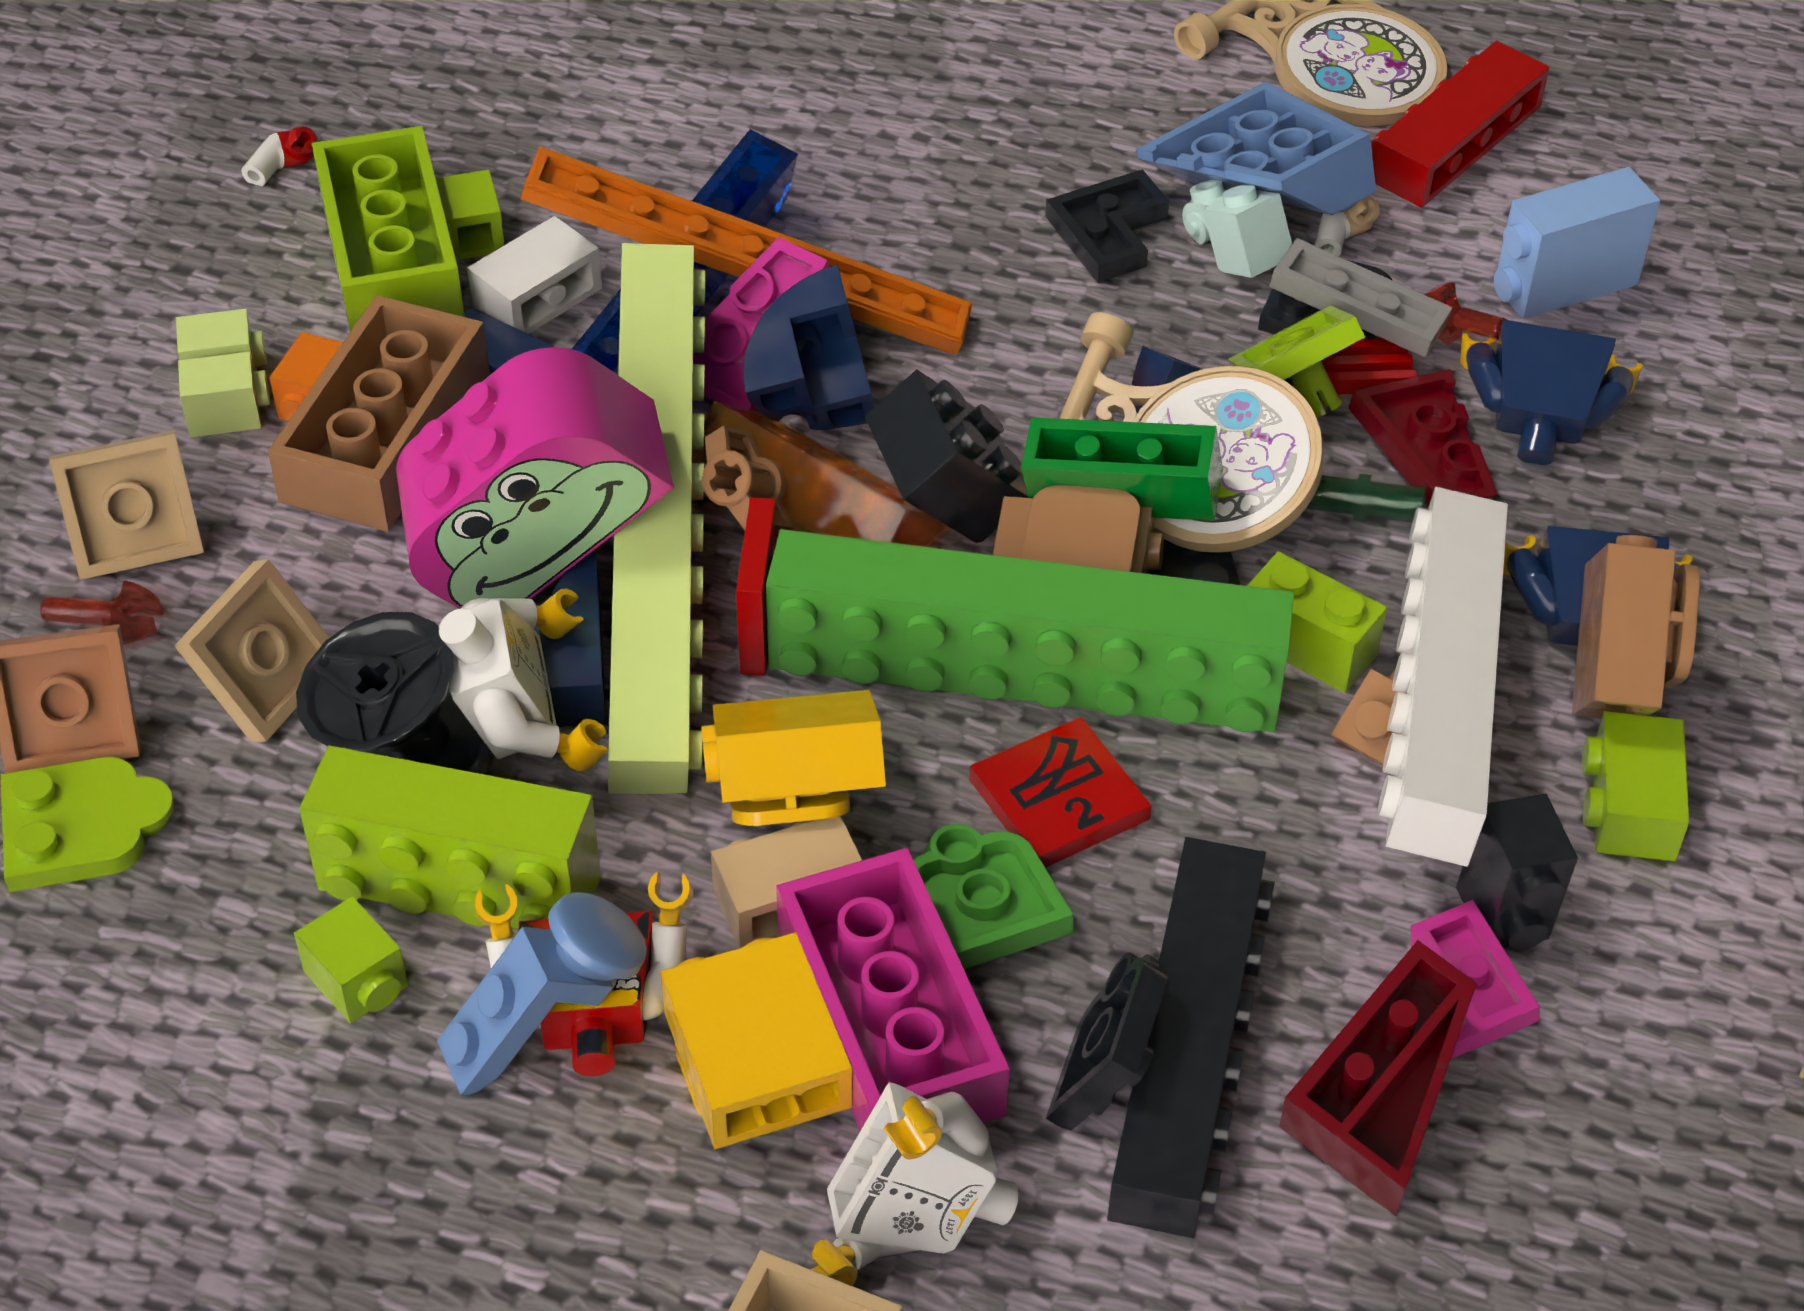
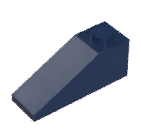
(576, 659)

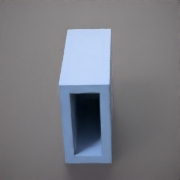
(1575, 242)

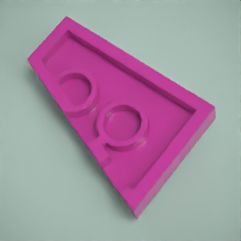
(735, 318)

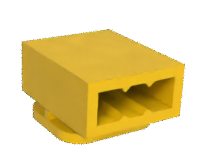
(794, 755)
(755, 1040)

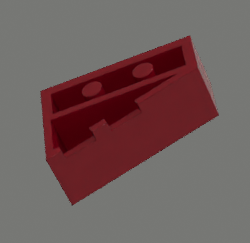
(1380, 1077)

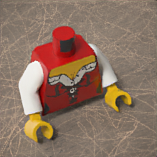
(632, 1001)

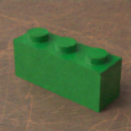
(1160, 464)

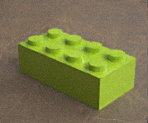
(387, 222)
(442, 834)

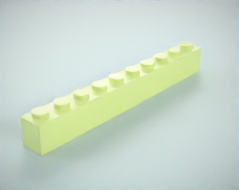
(653, 552)

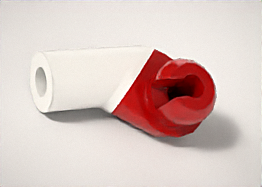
(279, 152)

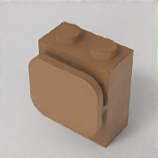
(1081, 529)
(1634, 628)

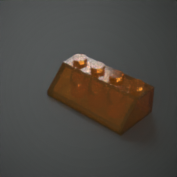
(826, 489)

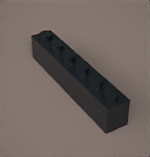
(1175, 1108)

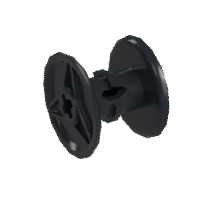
(387, 694)

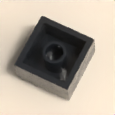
(946, 455)

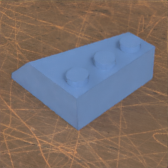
(1276, 146)

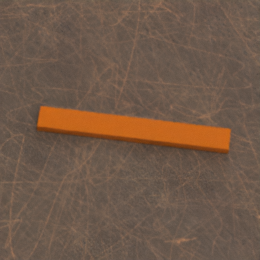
(735, 244)

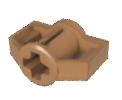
(742, 473)

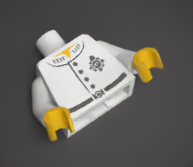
(504, 678)
(912, 1183)

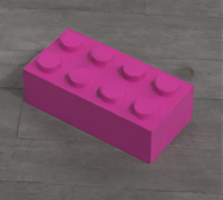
(894, 985)

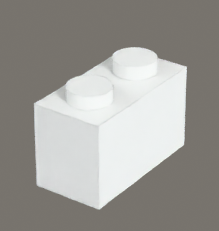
(536, 276)

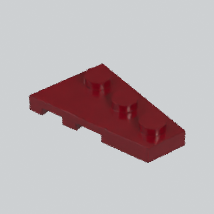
(1425, 433)

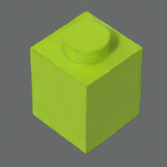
(471, 213)
(351, 960)

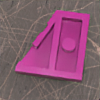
(1501, 996)

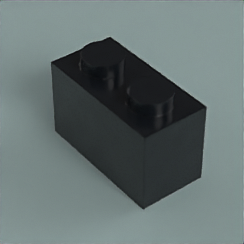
(1519, 870)

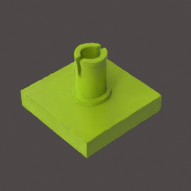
(1299, 352)

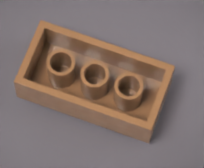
(369, 403)

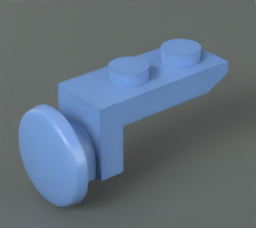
(568, 964)

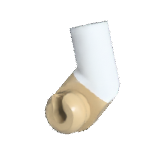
(1346, 224)

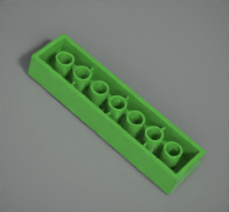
(1028, 630)

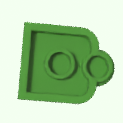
(991, 893)

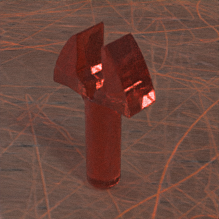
(1464, 318)
(116, 611)

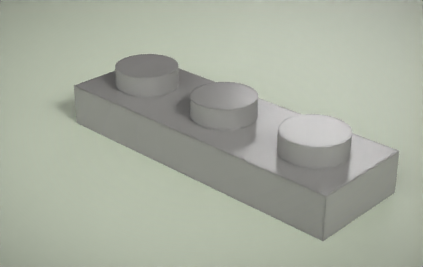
(1376, 302)

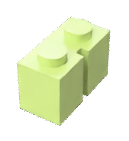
(220, 372)

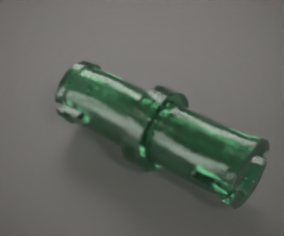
(1367, 498)

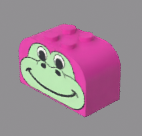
(528, 476)

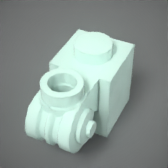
(1243, 226)

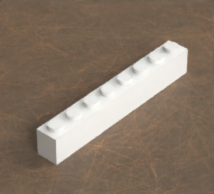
(1445, 679)

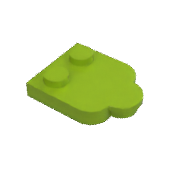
(78, 820)

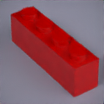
(1458, 123)

